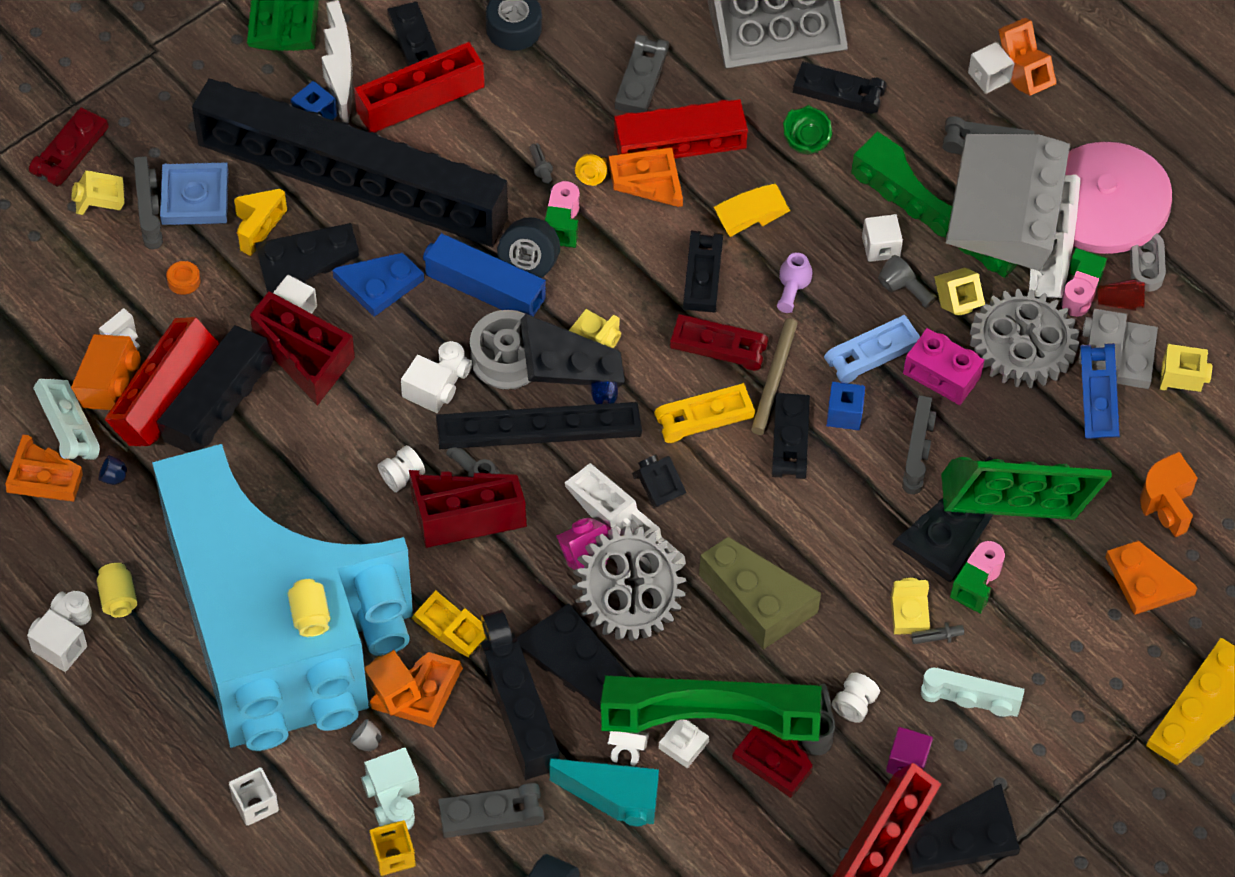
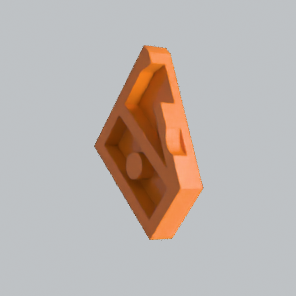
(647, 175)
(42, 473)
(1147, 578)
(435, 680)

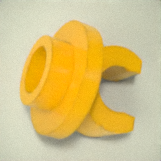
(591, 169)

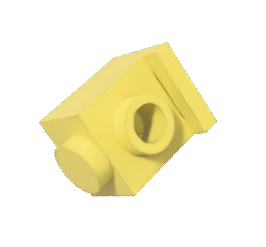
(1185, 368)

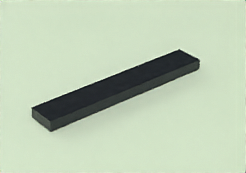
(538, 425)

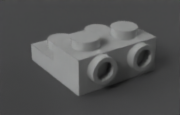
(1133, 346)

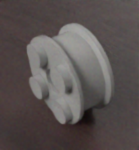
(499, 350)

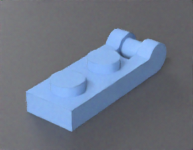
(872, 348)

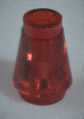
(1122, 294)

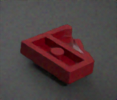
(774, 760)

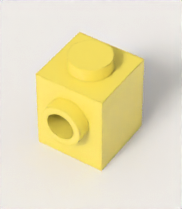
(959, 291)

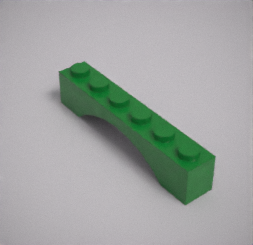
(886, 170)
(643, 702)

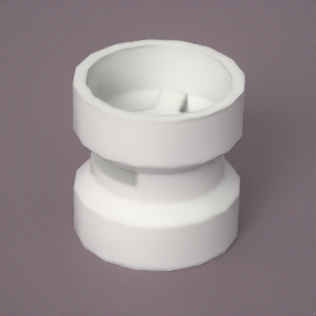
(396, 470)
(856, 696)

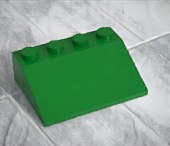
(1019, 488)

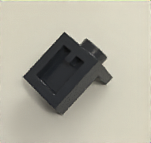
(659, 480)

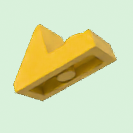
(259, 216)

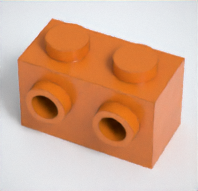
(105, 371)

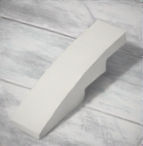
(338, 62)
(1054, 273)
(614, 507)

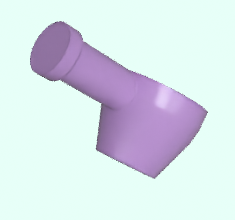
(794, 275)

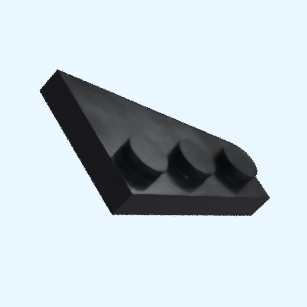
(566, 357)

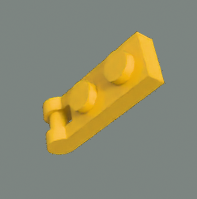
(704, 412)

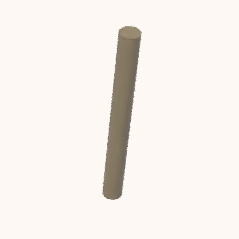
(774, 376)

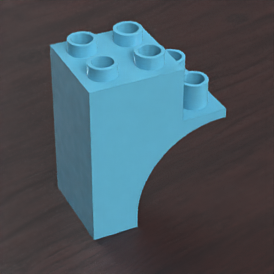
(237, 585)

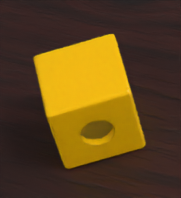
(399, 840)

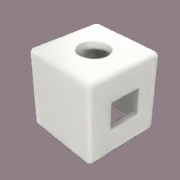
(991, 67)
(882, 237)
(297, 293)
(259, 789)

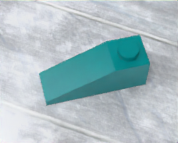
(617, 790)

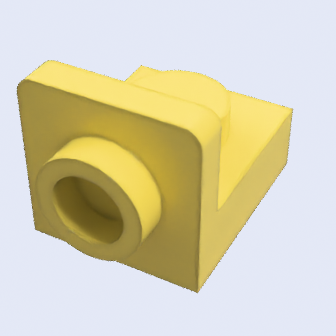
(99, 191)
(598, 329)
(910, 606)

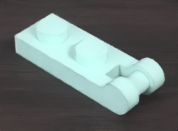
(67, 419)
(971, 692)

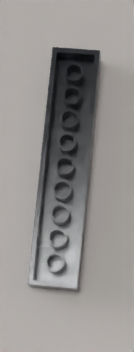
(351, 162)

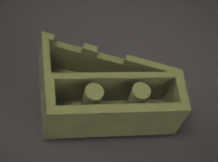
(757, 592)

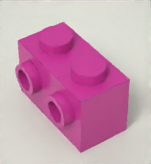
(943, 366)

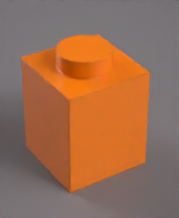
(392, 682)

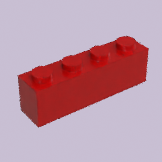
(419, 87)
(685, 129)
(160, 380)
(889, 824)

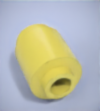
(116, 590)
(309, 607)

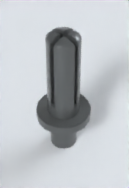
(542, 169)
(937, 634)

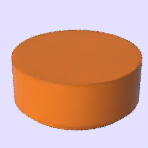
(183, 277)

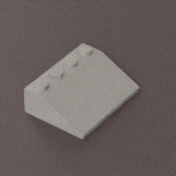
(776, 29)
(1009, 197)

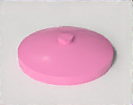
(1121, 197)

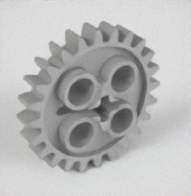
(1024, 338)
(599, 583)

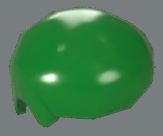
(807, 130)

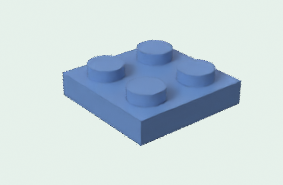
(194, 193)

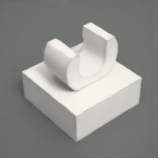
(120, 325)
(628, 741)
(683, 742)

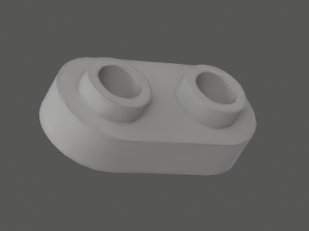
(1149, 263)

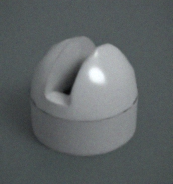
(366, 736)

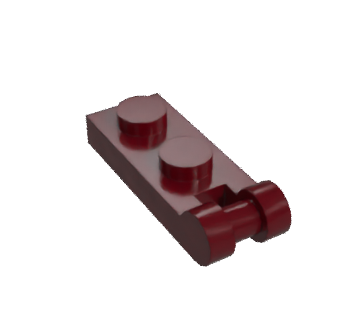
(69, 147)
(719, 341)

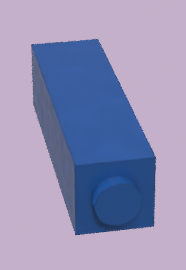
(483, 276)

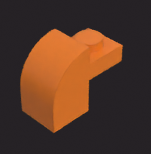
(1032, 67)
(1165, 488)

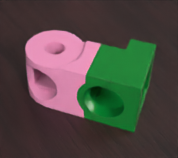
(561, 210)
(1087, 273)
(982, 566)

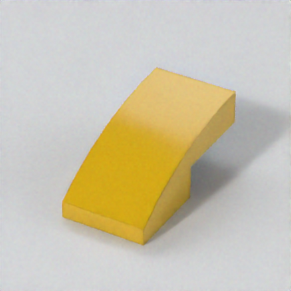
(748, 208)
(450, 625)

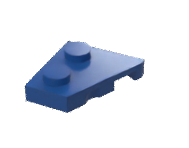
(379, 281)

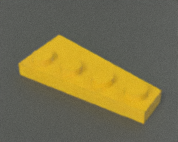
(1201, 707)

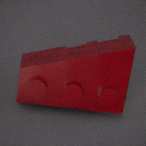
(303, 344)
(466, 507)

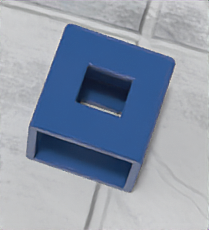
(317, 101)
(845, 406)

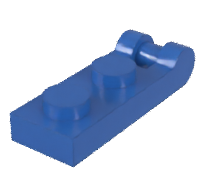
(1100, 393)

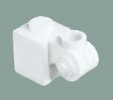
(433, 383)
(56, 633)

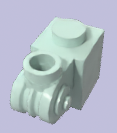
(391, 782)

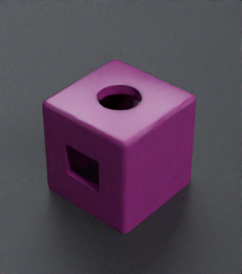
(907, 749)

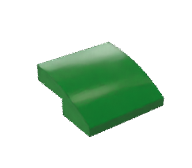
(283, 24)

